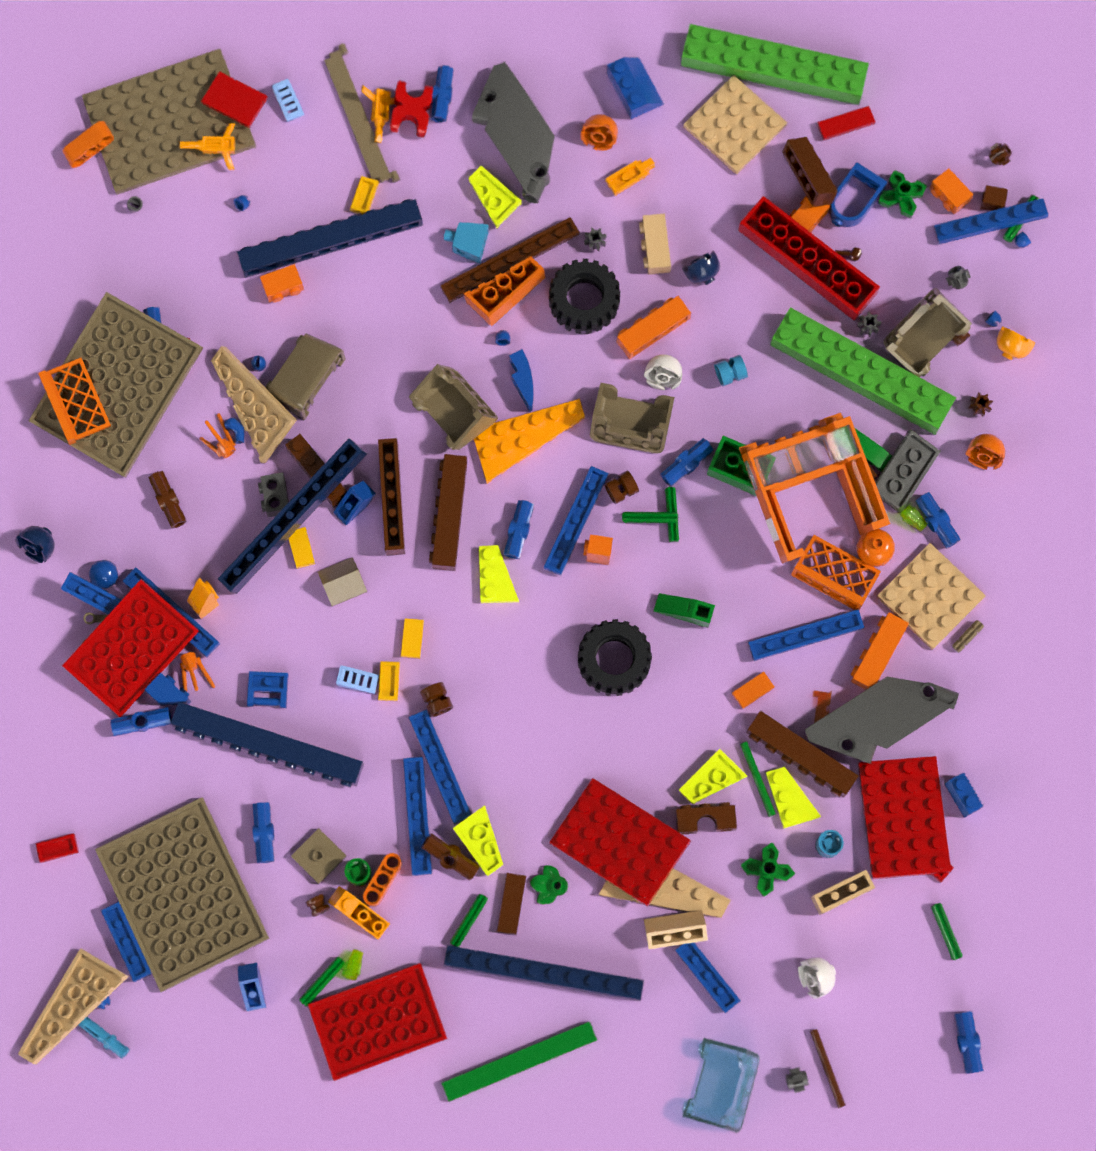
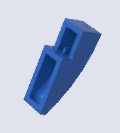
(522, 378)

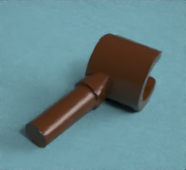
(854, 255)

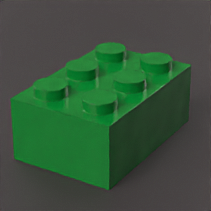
(729, 465)

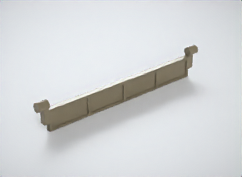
(357, 117)

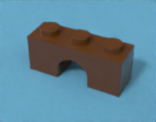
(722, 815)

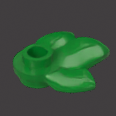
(546, 885)

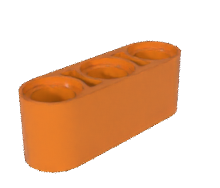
(88, 144)
(381, 890)

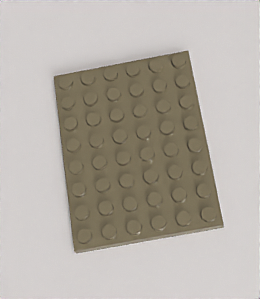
(155, 114)
(136, 375)
(182, 894)

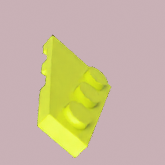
(494, 196)
(494, 577)
(712, 777)
(789, 799)
(480, 840)

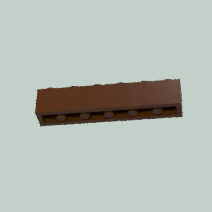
(391, 496)
(449, 512)
(802, 754)

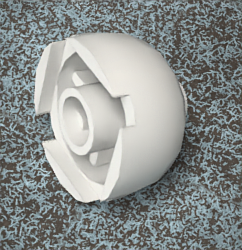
(663, 372)
(817, 975)

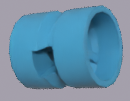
(731, 370)
(829, 843)

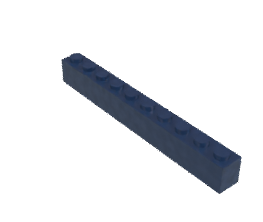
(330, 238)
(292, 516)
(268, 744)
(543, 973)

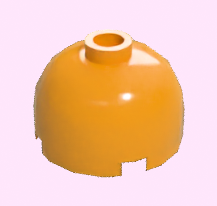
(1013, 344)

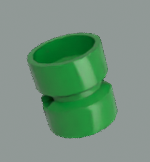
(358, 872)

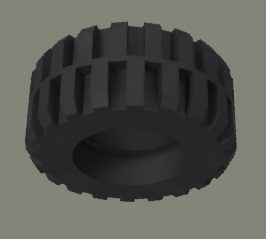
(584, 273)
(622, 633)

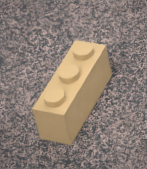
(655, 244)
(843, 892)
(675, 929)

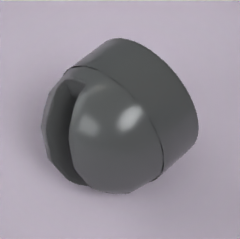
(135, 201)

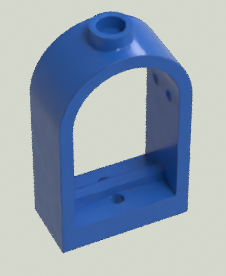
(868, 178)

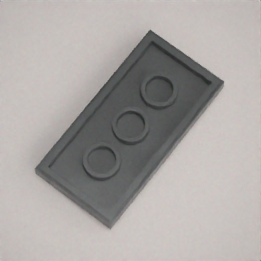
(905, 470)

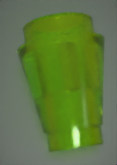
(913, 518)
(352, 966)

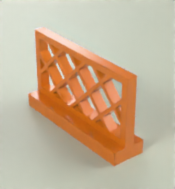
(62, 411)
(831, 587)

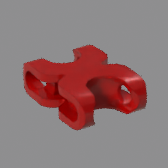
(411, 109)

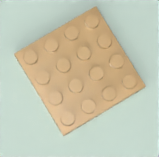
(735, 124)
(931, 596)

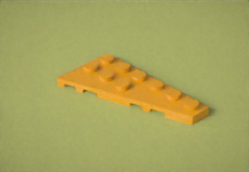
(521, 436)

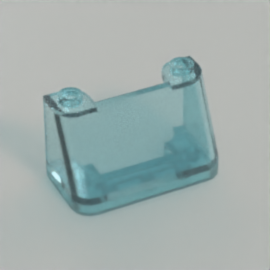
(723, 1085)

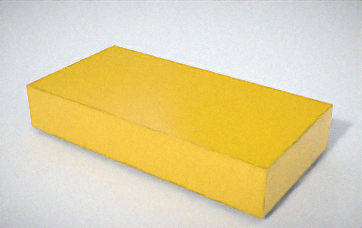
(364, 195)
(301, 548)
(412, 638)
(388, 681)

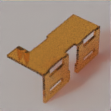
(822, 704)

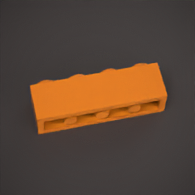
(653, 327)
(880, 651)

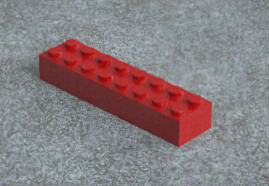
(808, 258)

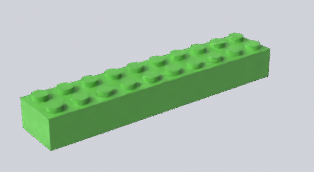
(774, 64)
(862, 371)

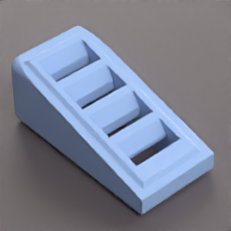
(283, 89)
(340, 679)

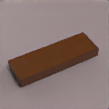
(511, 904)

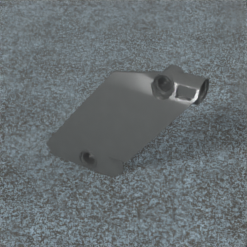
(516, 130)
(880, 716)

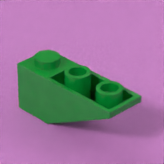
(685, 609)

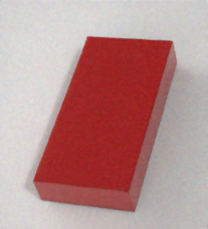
(57, 848)

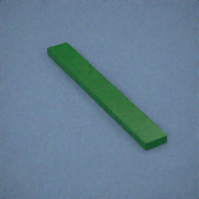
(519, 1061)

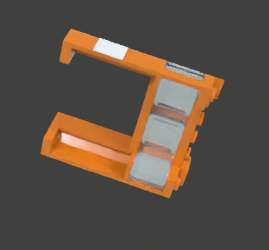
(808, 456)

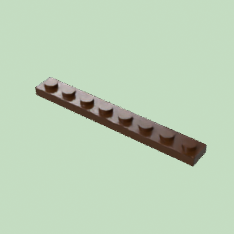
(501, 263)

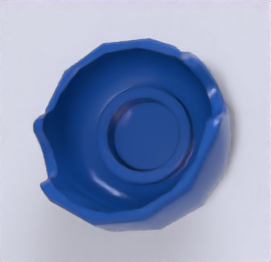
(103, 574)

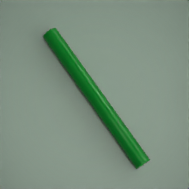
(757, 778)

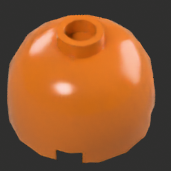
(600, 132)
(986, 451)
(875, 548)

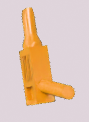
(380, 109)
(215, 145)

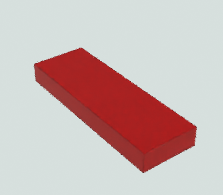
(846, 123)

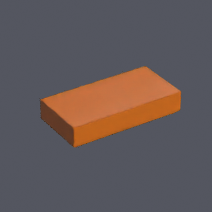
(753, 690)

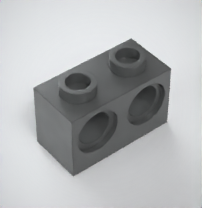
(278, 494)

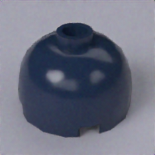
(703, 269)
(36, 542)

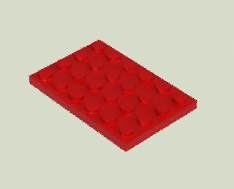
(130, 648)
(904, 817)
(620, 842)
(377, 1022)

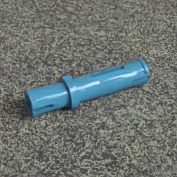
(108, 1040)

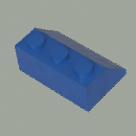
(633, 86)

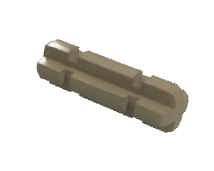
(967, 636)

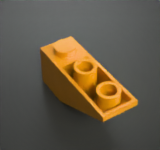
(203, 598)
(358, 912)

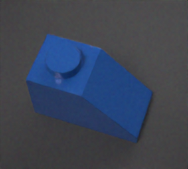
(354, 502)
(251, 986)

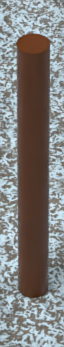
(827, 1068)

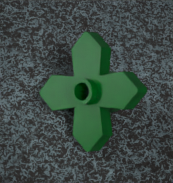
(902, 194)
(769, 859)

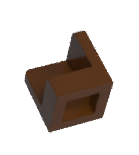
(993, 198)

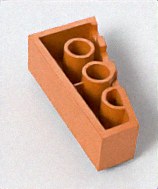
(503, 292)

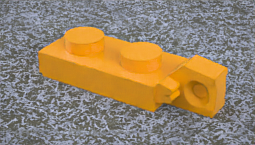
(629, 175)

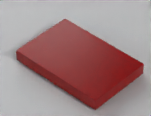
(234, 99)

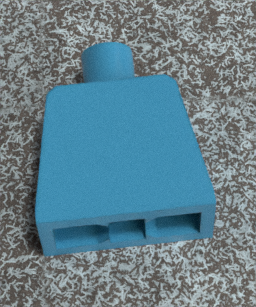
(468, 240)

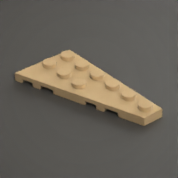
(255, 406)
(679, 893)
(76, 996)

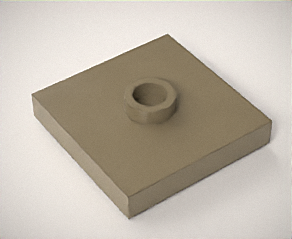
(318, 856)

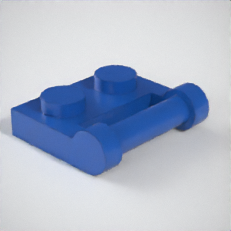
(267, 682)

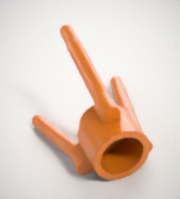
(225, 447)
(190, 663)

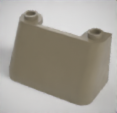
(926, 332)
(305, 373)
(453, 405)
(630, 421)

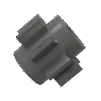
(598, 242)
(958, 277)
(869, 319)
(796, 1080)

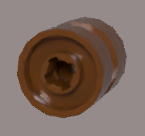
(627, 484)
(436, 699)

